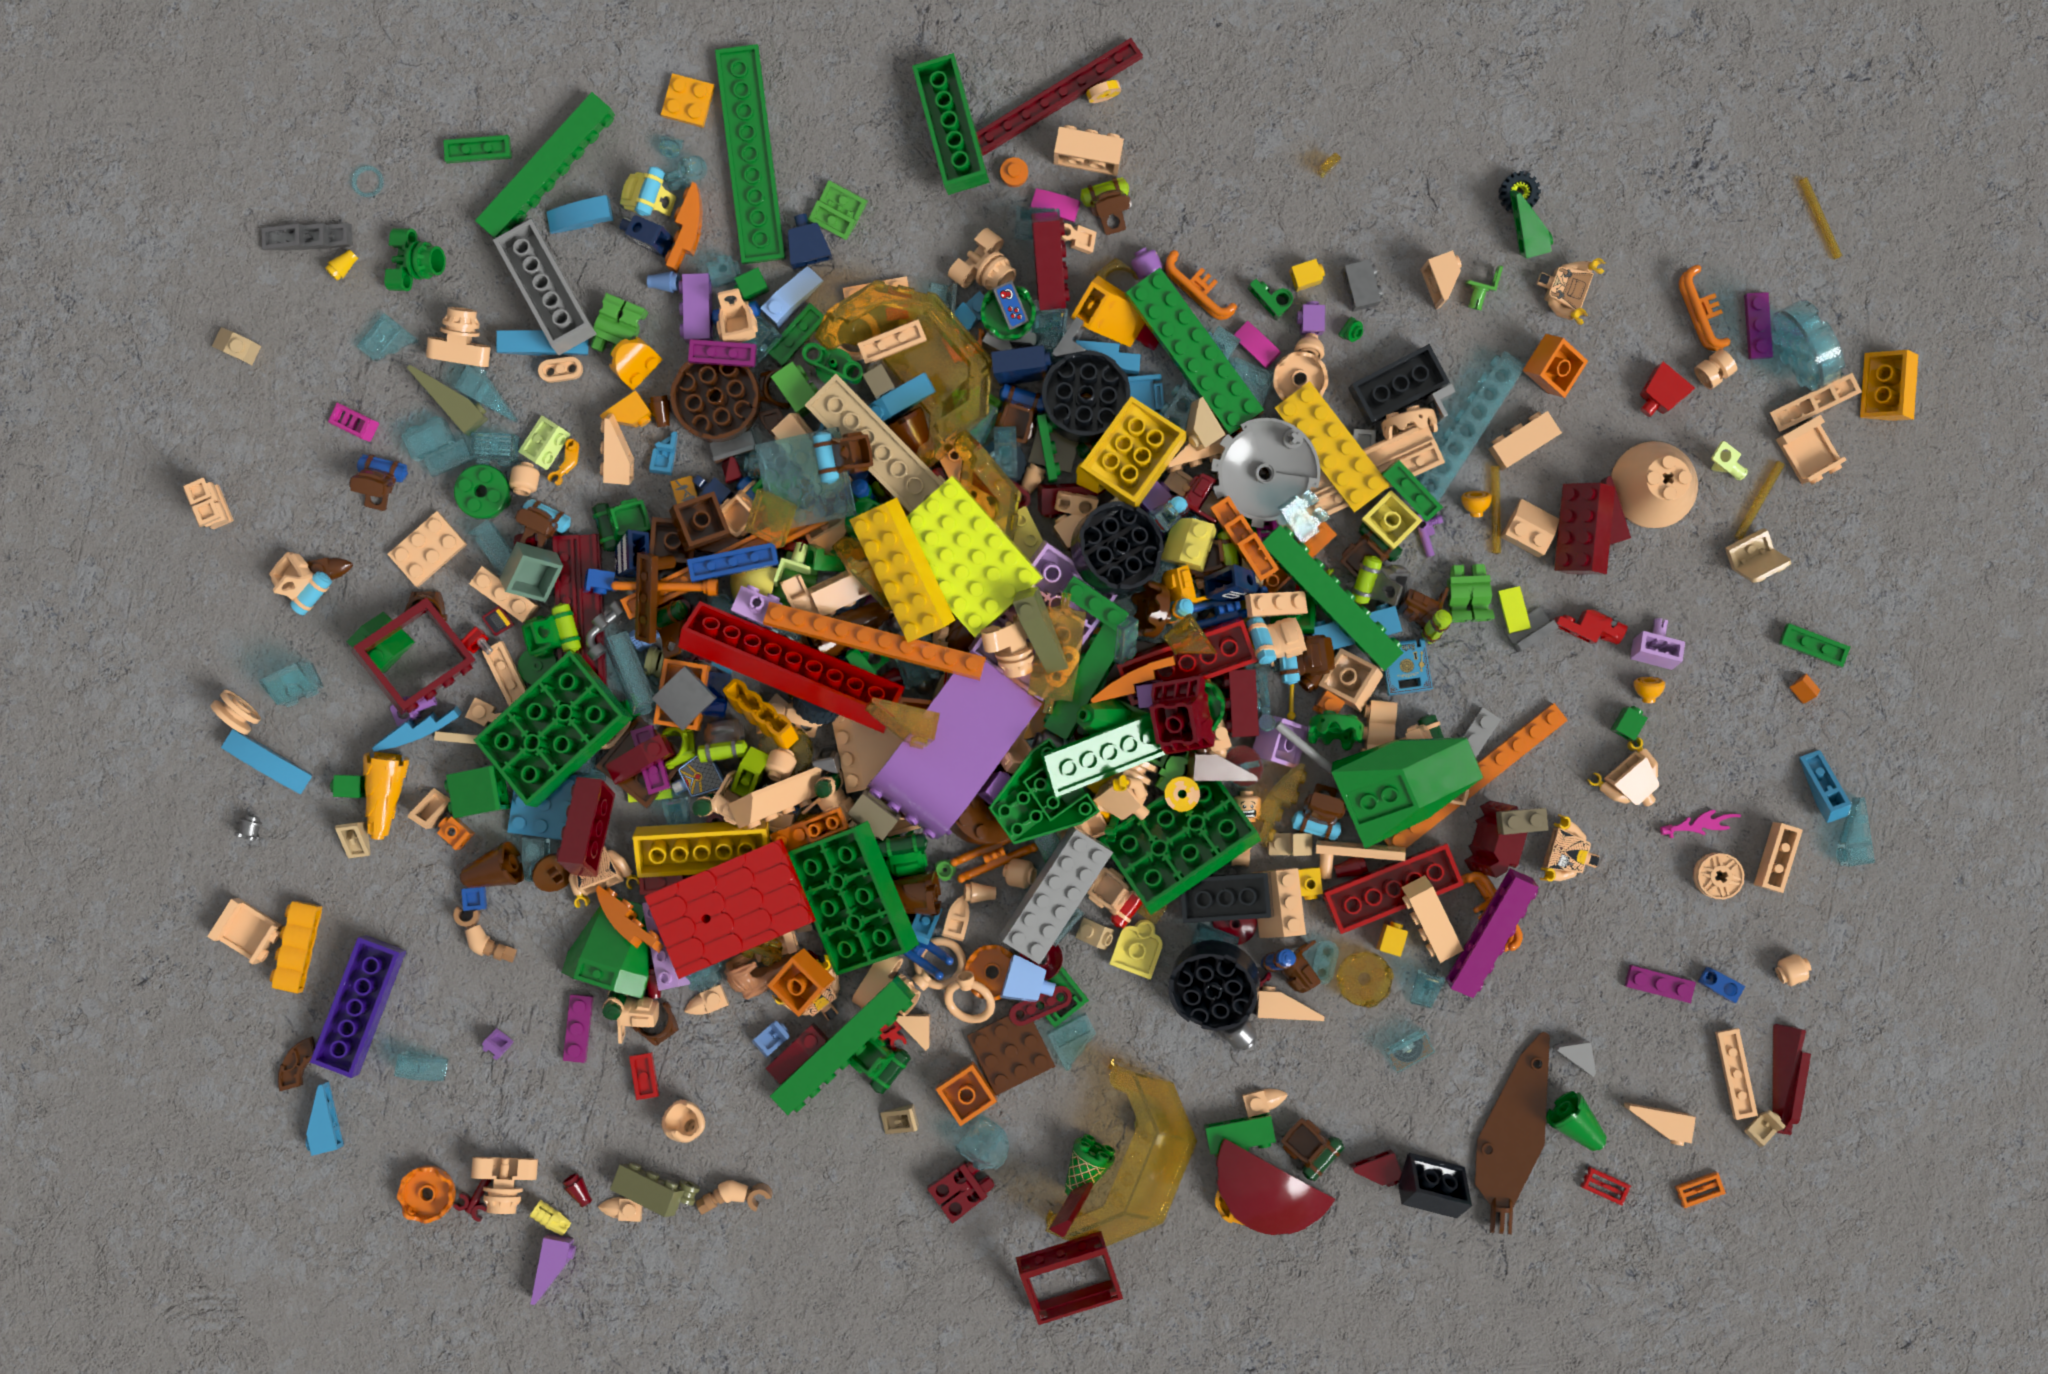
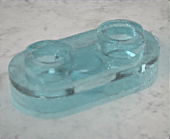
(1325, 962)

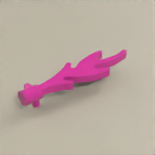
(1700, 822)

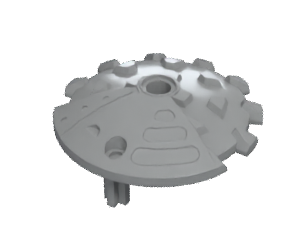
(1279, 449)

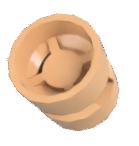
(1713, 371)

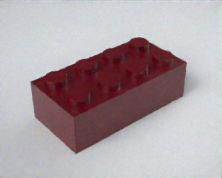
(1048, 256)
(1584, 528)
(585, 827)

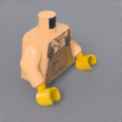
(1569, 287)

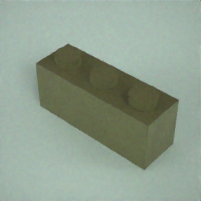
(647, 1189)

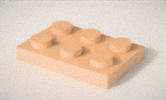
(427, 549)

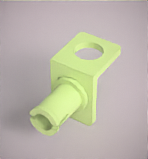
(1727, 461)
(795, 563)

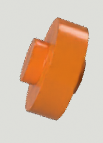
(1014, 172)

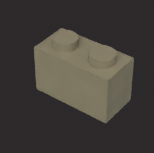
(878, 381)
(876, 812)
(1522, 821)

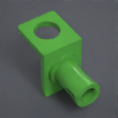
(1480, 289)

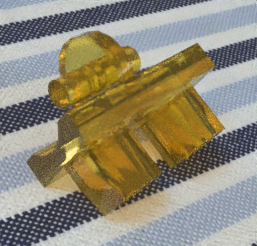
(770, 951)

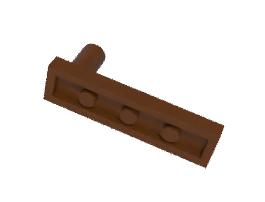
(646, 593)

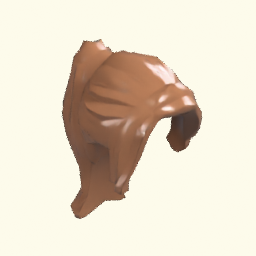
(748, 978)

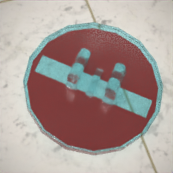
(1248, 759)

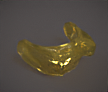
(1115, 265)

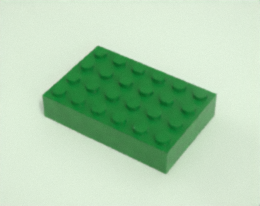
(553, 729)
(1180, 849)
(853, 899)

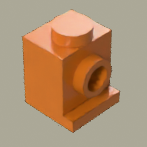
(1328, 701)
(462, 832)

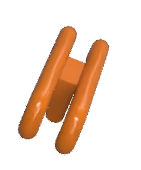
(1197, 288)
(1701, 310)
(993, 855)
(1487, 891)

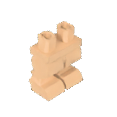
(208, 504)

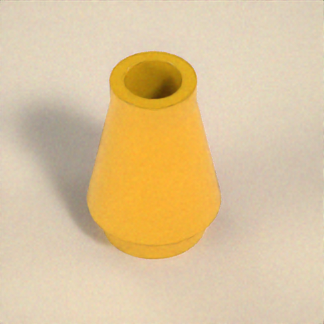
(341, 265)

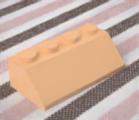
(775, 799)

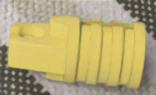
(550, 1218)

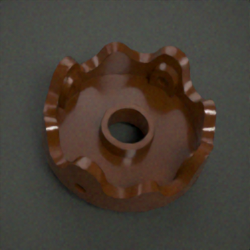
(1154, 610)

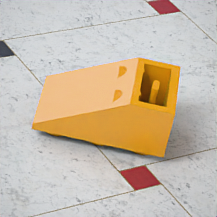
(1109, 312)

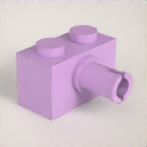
(752, 604)
(1657, 648)

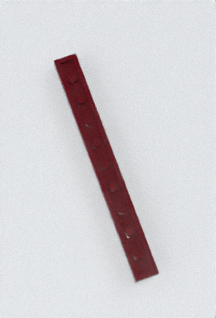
(1058, 95)

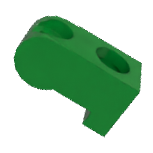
(823, 560)

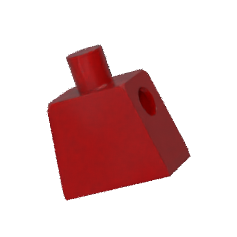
(1664, 390)

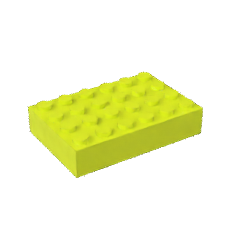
(970, 556)

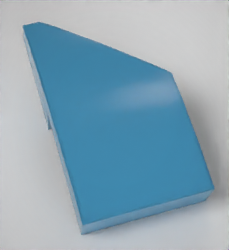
(664, 455)

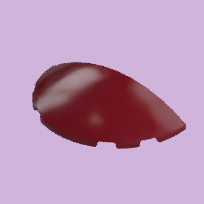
(1266, 1195)

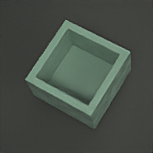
(531, 572)

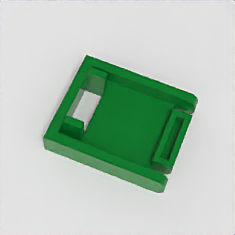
(1062, 978)

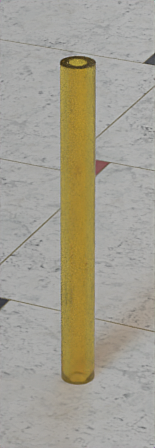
(1820, 217)
(1759, 500)
(1495, 508)

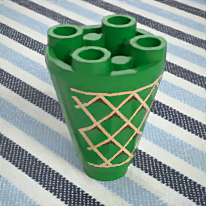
(1088, 1162)

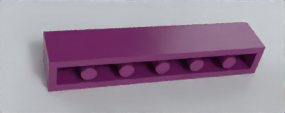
(1492, 933)

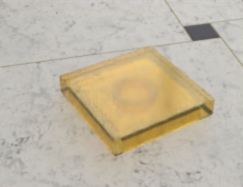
(770, 517)

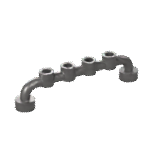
(601, 622)

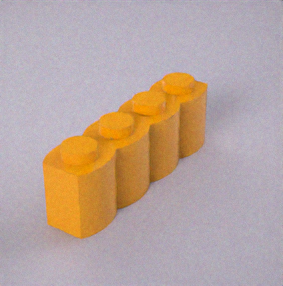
(760, 713)
(296, 948)

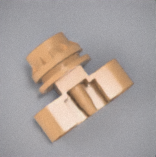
(984, 264)
(458, 346)
(1010, 647)
(878, 977)
(503, 1196)

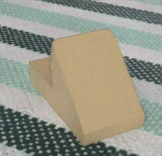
(1291, 844)

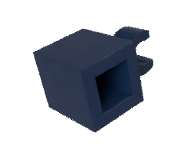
(721, 491)

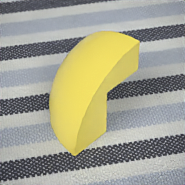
(758, 578)

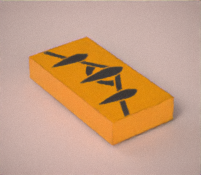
(684, 489)

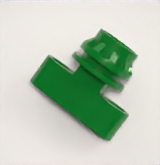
(413, 260)
(833, 362)

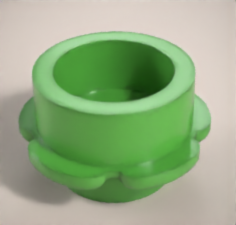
(945, 876)

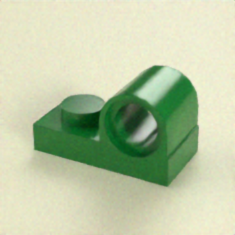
(1268, 301)

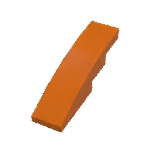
(1244, 538)
(1126, 684)

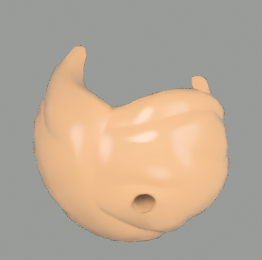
(683, 1121)

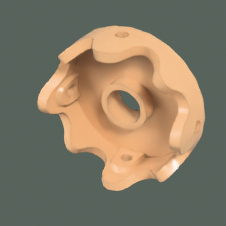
(1299, 362)
(1414, 416)

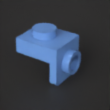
(771, 1038)

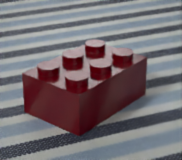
(1241, 703)

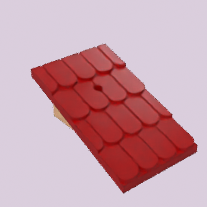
(730, 908)

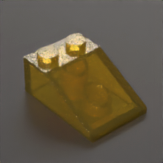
(907, 722)

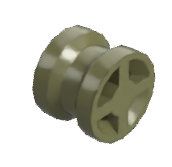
(690, 1190)

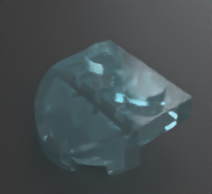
(985, 1145)

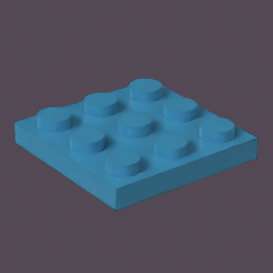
(545, 819)

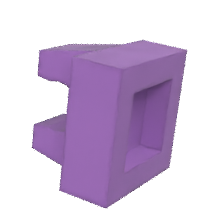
(497, 1043)

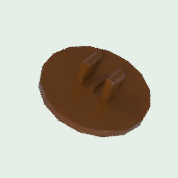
(549, 874)

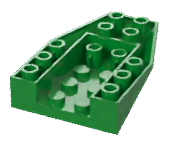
(1403, 783)

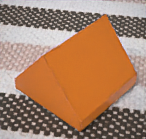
(1805, 689)

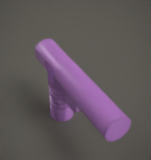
(1427, 531)

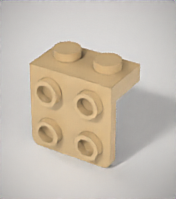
(1755, 557)

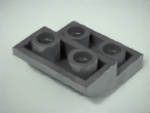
(684, 697)

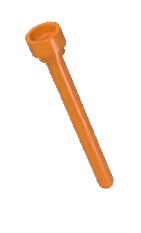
(707, 587)

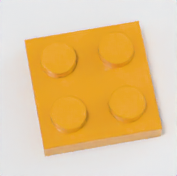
(687, 100)

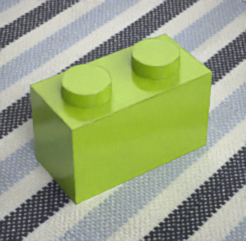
(750, 772)

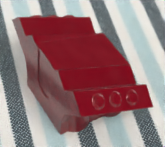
(1181, 715)
(1491, 850)

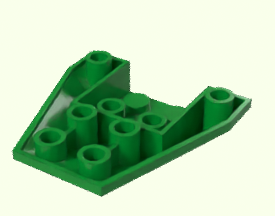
(1027, 804)
(607, 958)

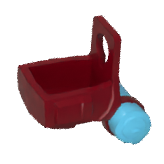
(1195, 497)

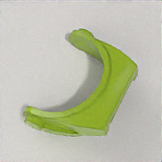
(687, 749)

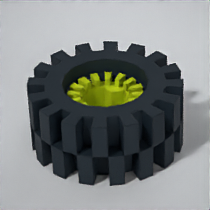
(1521, 181)

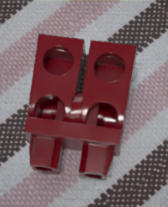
(967, 1189)

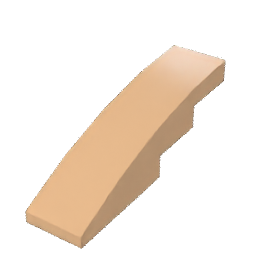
(1815, 402)

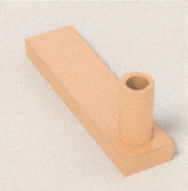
(1329, 848)

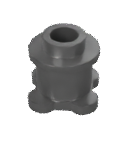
(249, 828)

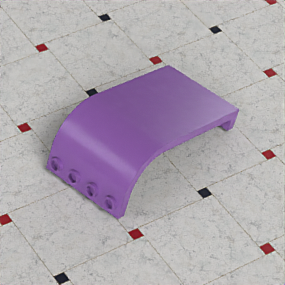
(971, 738)

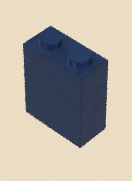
(1021, 365)

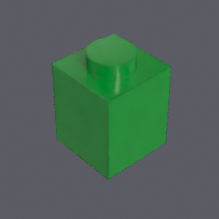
(751, 284)
(1629, 723)
(348, 786)

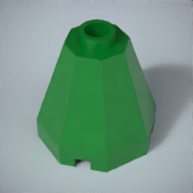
(1102, 715)

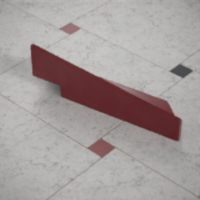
(1789, 1074)

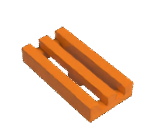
(1682, 1195)

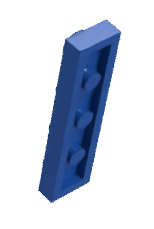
(733, 562)

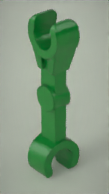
(1110, 830)

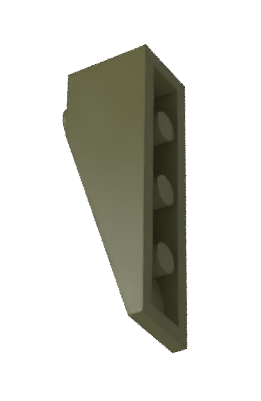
(460, 409)
(1039, 629)

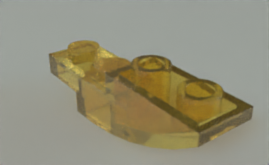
(1282, 795)

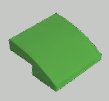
(838, 210)

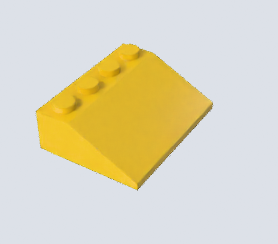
(1133, 452)

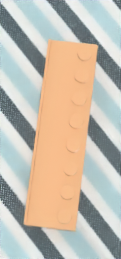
(1412, 447)

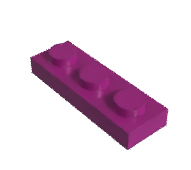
(1758, 326)
(722, 353)
(655, 776)
(1660, 984)
(578, 1028)

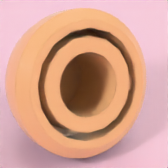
(1311, 344)

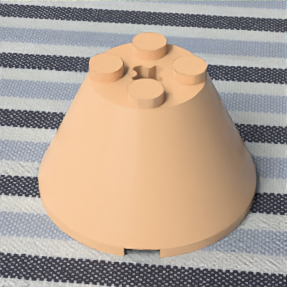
(1655, 484)

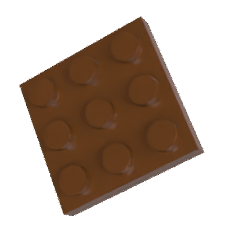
(635, 785)
(1010, 1052)

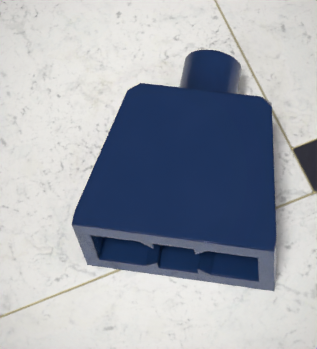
(807, 243)

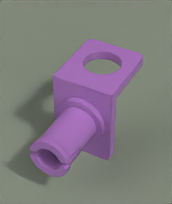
(414, 714)

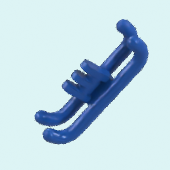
(1223, 610)
(915, 955)

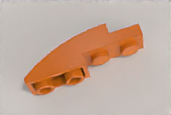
(689, 219)
(1314, 544)
(811, 828)
(625, 921)

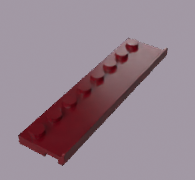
(578, 555)

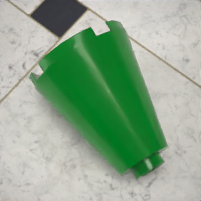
(1576, 1120)

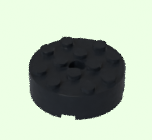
(1081, 374)
(1096, 543)
(1214, 985)

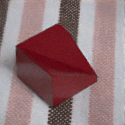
(731, 470)

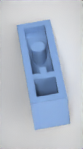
(791, 296)

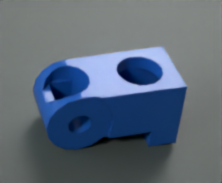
(1721, 984)

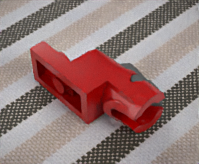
(1593, 625)

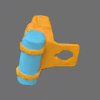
(1182, 592)

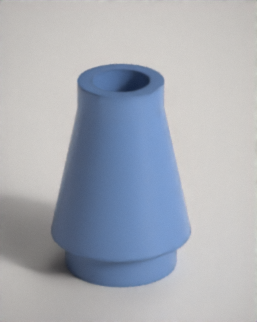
(664, 281)

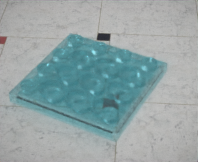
(791, 472)

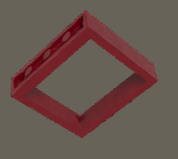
(428, 692)
(1062, 1256)

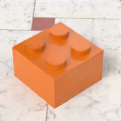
(1555, 365)
(801, 982)
(966, 1093)

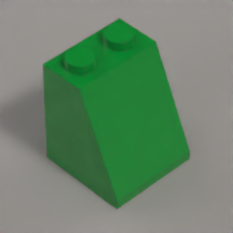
(476, 792)

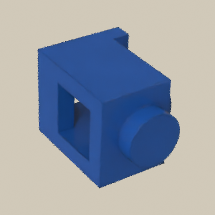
(599, 581)

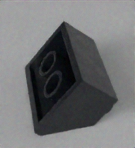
(1434, 1186)

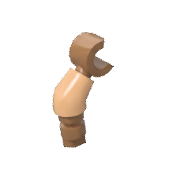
(479, 941)
(735, 1192)

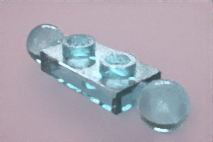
(1266, 721)

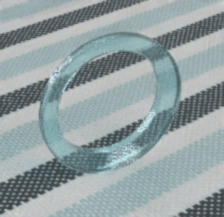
(358, 172)

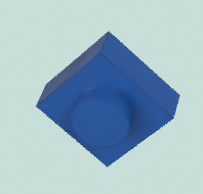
(474, 898)

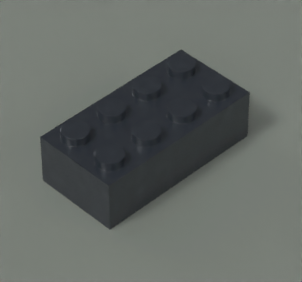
(1398, 385)
(1229, 898)

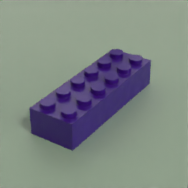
(358, 1006)

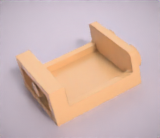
(1810, 451)
(246, 930)

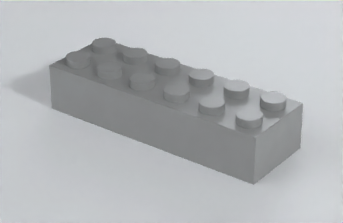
(544, 287)
(1055, 894)

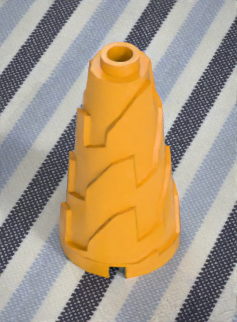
(383, 787)

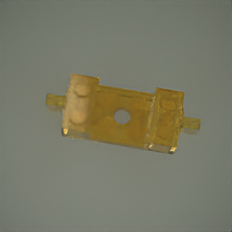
(1070, 630)

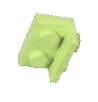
(544, 442)

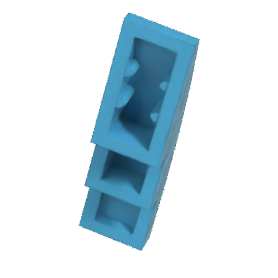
(531, 343)
(410, 732)
(266, 761)

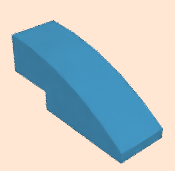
(580, 214)
(1127, 361)

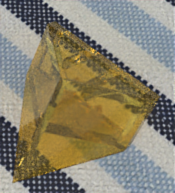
(1188, 638)

